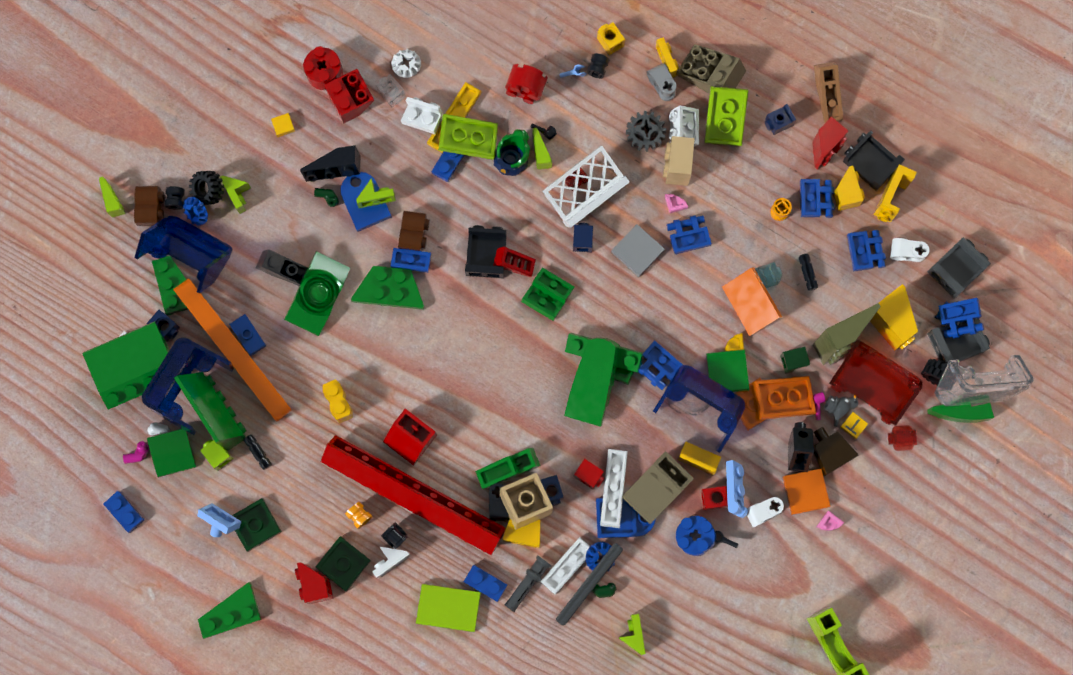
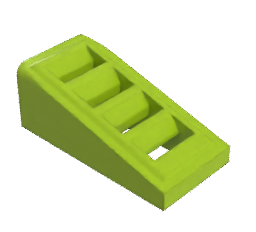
(542, 157)
(112, 203)

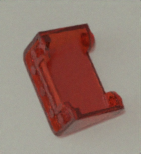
(877, 381)

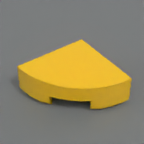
(735, 343)

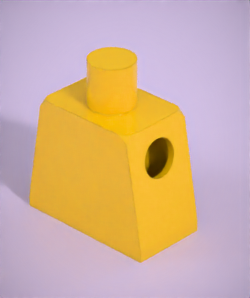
(526, 535)

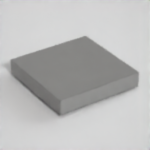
(637, 250)

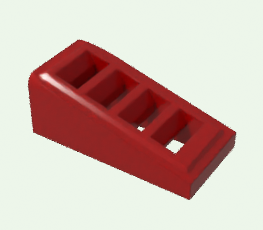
(503, 258)

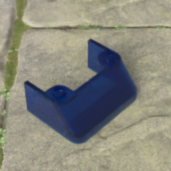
(187, 244)
(691, 380)
(163, 388)

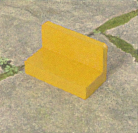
(699, 458)

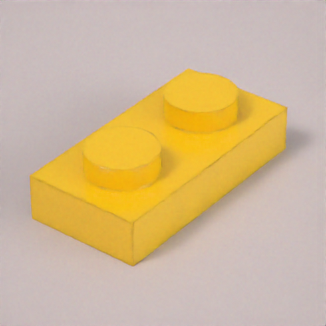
(664, 51)

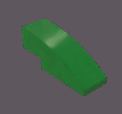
(963, 413)
(508, 468)

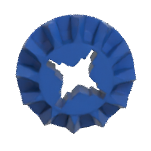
(195, 211)
(592, 554)

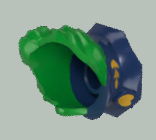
(512, 153)

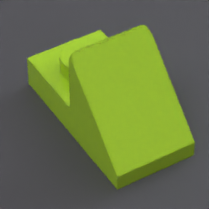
(234, 189)
(369, 197)
(636, 640)

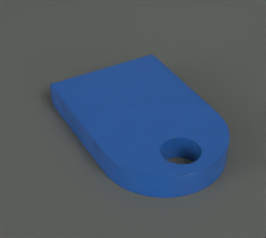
(365, 216)
(630, 523)

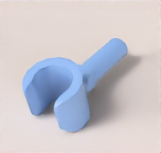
(576, 71)

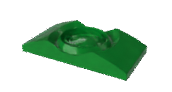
(317, 293)

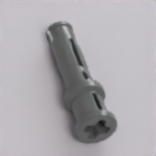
(533, 575)

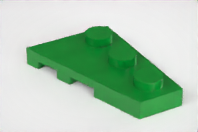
(169, 277)
(231, 613)

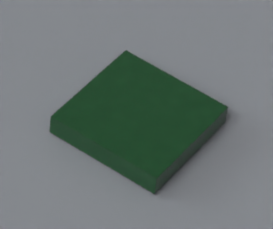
(256, 525)
(343, 563)

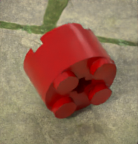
(316, 62)
(526, 83)

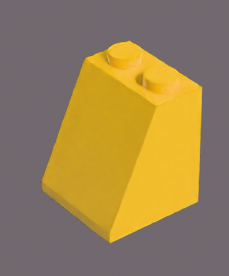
(895, 319)

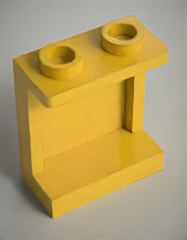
(900, 178)

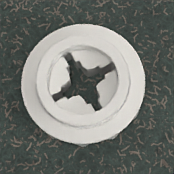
(402, 70)

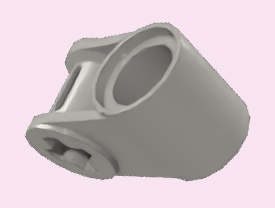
(662, 79)

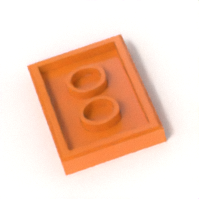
(751, 301)
(784, 397)

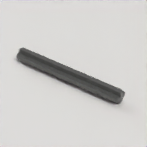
(589, 584)

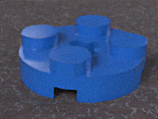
(702, 544)

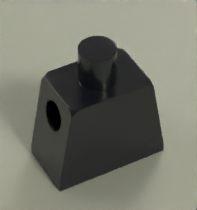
(800, 442)

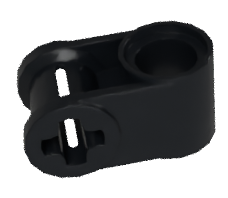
(497, 510)
(394, 535)

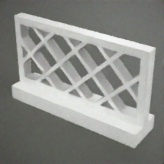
(596, 199)

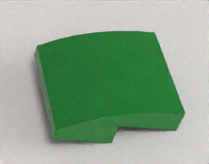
(547, 294)
(729, 369)
(171, 452)

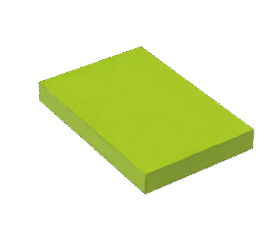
(726, 116)
(468, 136)
(448, 608)

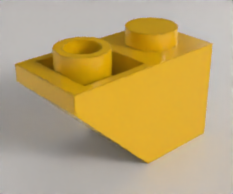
(848, 192)

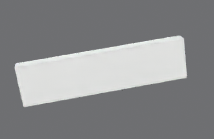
(613, 488)

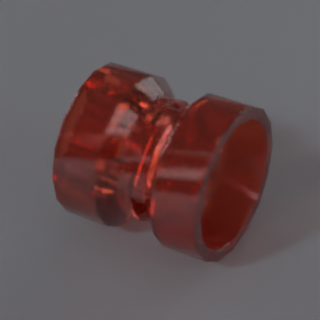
(570, 180)

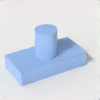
(219, 519)

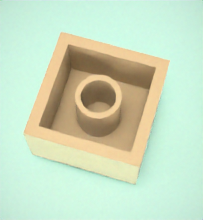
(678, 160)
(526, 501)

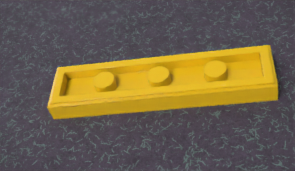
(460, 107)

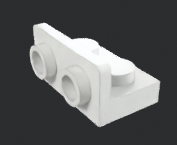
(422, 115)
(684, 123)

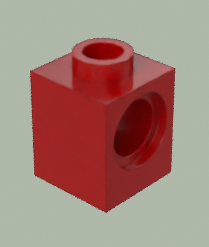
(589, 474)
(707, 501)

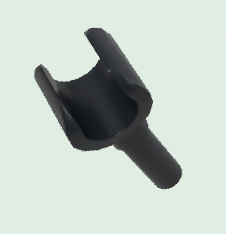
(549, 133)
(724, 540)

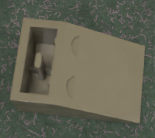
(711, 68)
(657, 487)

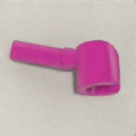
(818, 398)

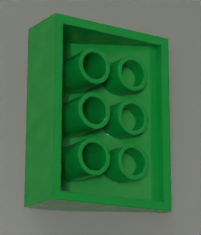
(126, 364)
(211, 409)

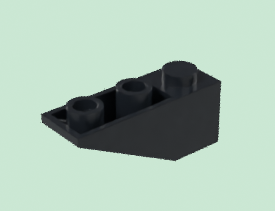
(335, 164)
(281, 267)

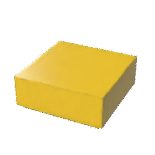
(283, 125)

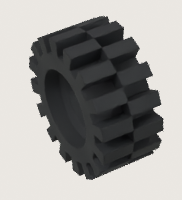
(214, 187)
(933, 371)

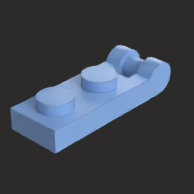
(735, 489)

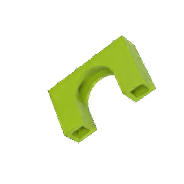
(825, 627)

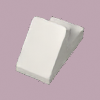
(394, 557)

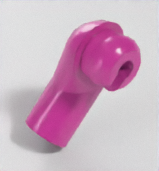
(139, 454)

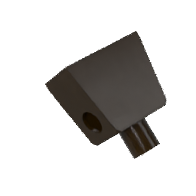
(832, 451)

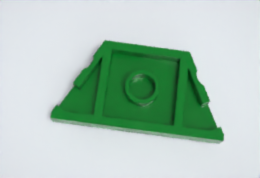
(389, 288)

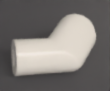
(157, 428)

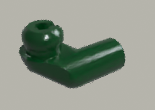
(329, 195)
(604, 591)

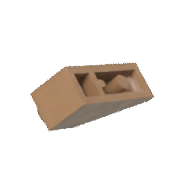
(829, 90)

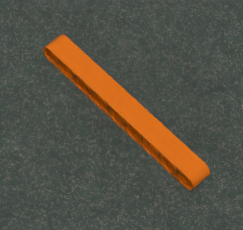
(232, 350)

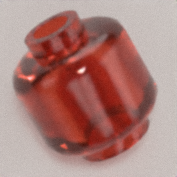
(902, 438)

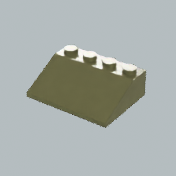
(838, 338)

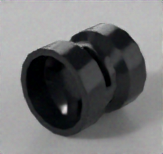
(598, 65)
(174, 198)

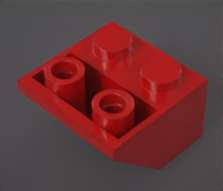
(349, 95)
(828, 142)
(409, 437)
(314, 585)

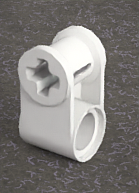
(905, 250)
(761, 513)

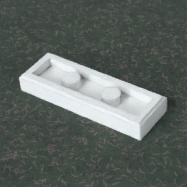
(566, 566)

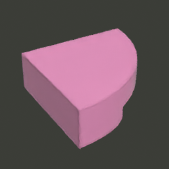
(675, 203)
(829, 522)

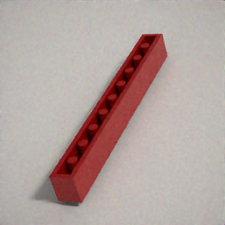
(413, 494)

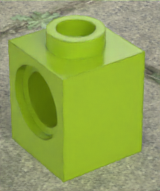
(215, 454)

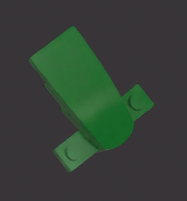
(596, 375)

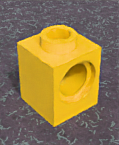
(613, 45)

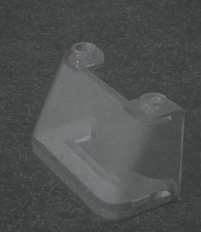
(965, 387)

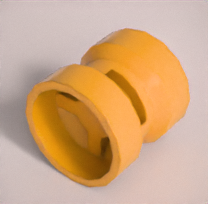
(780, 213)
(358, 515)

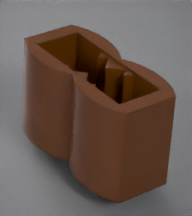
(148, 205)
(413, 231)

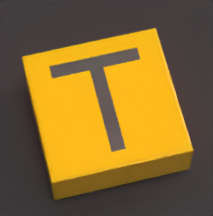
(854, 425)

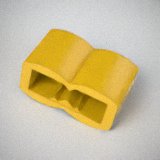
(336, 396)

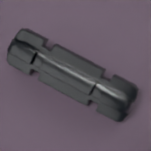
(808, 272)
(257, 452)

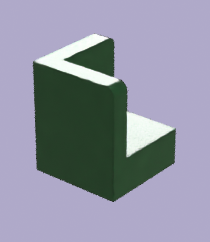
(794, 359)

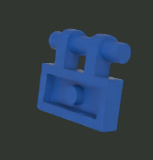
(810, 198)
(690, 239)
(860, 250)
(961, 311)
(662, 361)

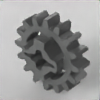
(638, 131)

